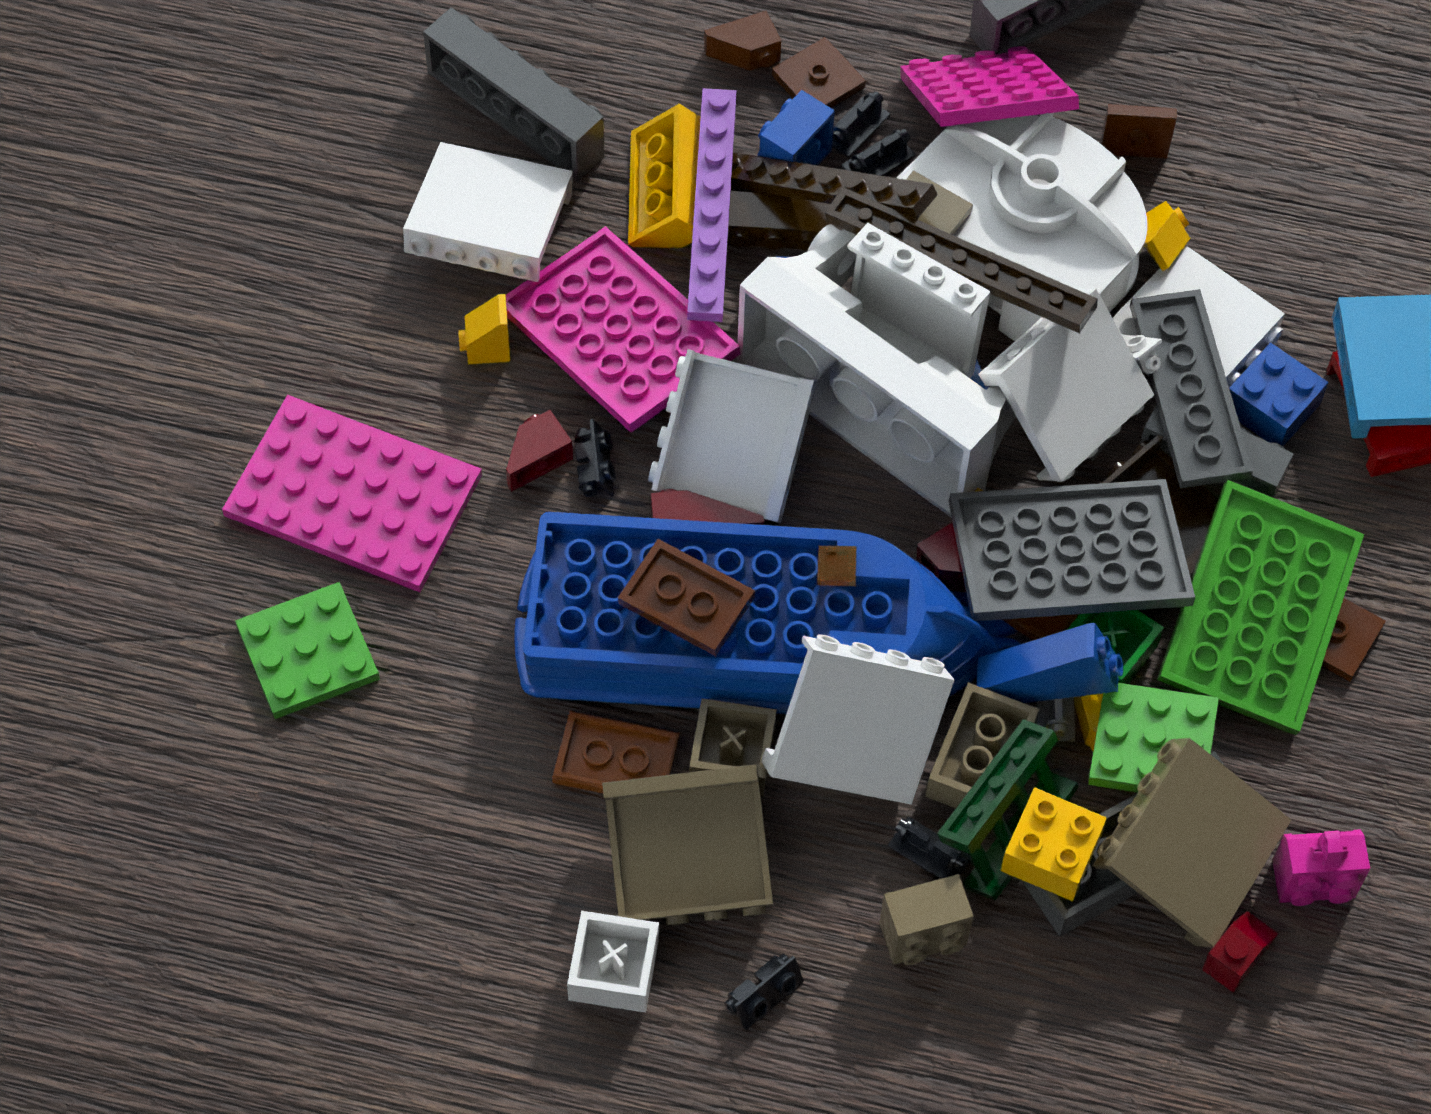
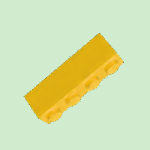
(663, 179)

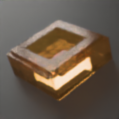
(837, 565)

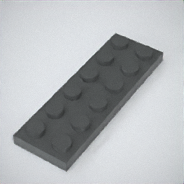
(1192, 390)

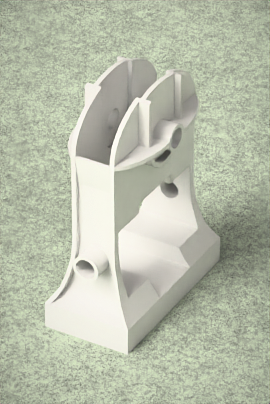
(1037, 199)

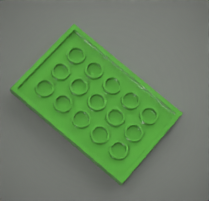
(1261, 607)

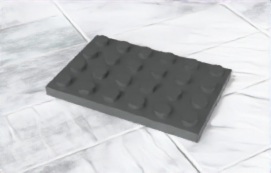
(1070, 550)

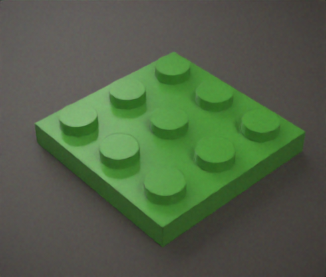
(307, 650)
(1137, 725)

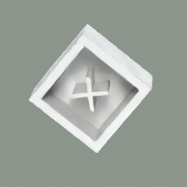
(613, 961)

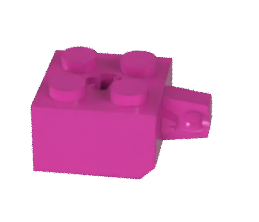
(1320, 866)

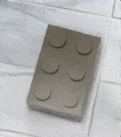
(973, 740)

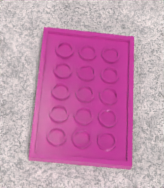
(987, 87)
(614, 326)
(353, 493)

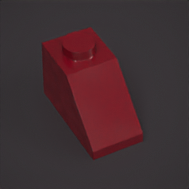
(537, 449)
(1239, 950)

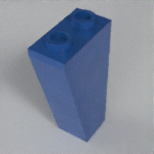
(1053, 667)

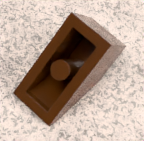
(745, 42)

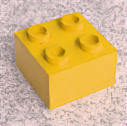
(1053, 844)

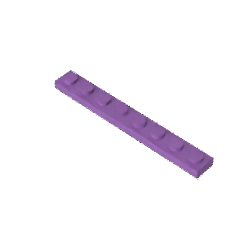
(712, 206)

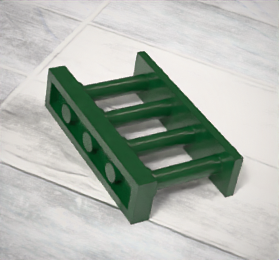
(991, 796)

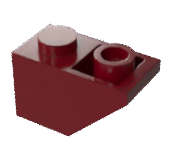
(941, 557)

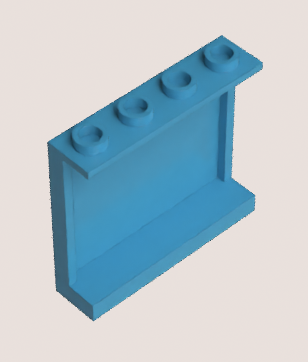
(1384, 360)

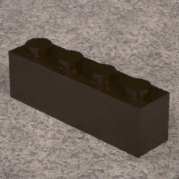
(774, 220)

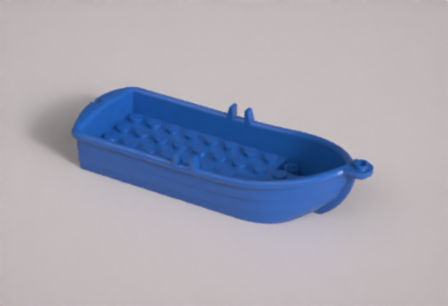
(596, 650)

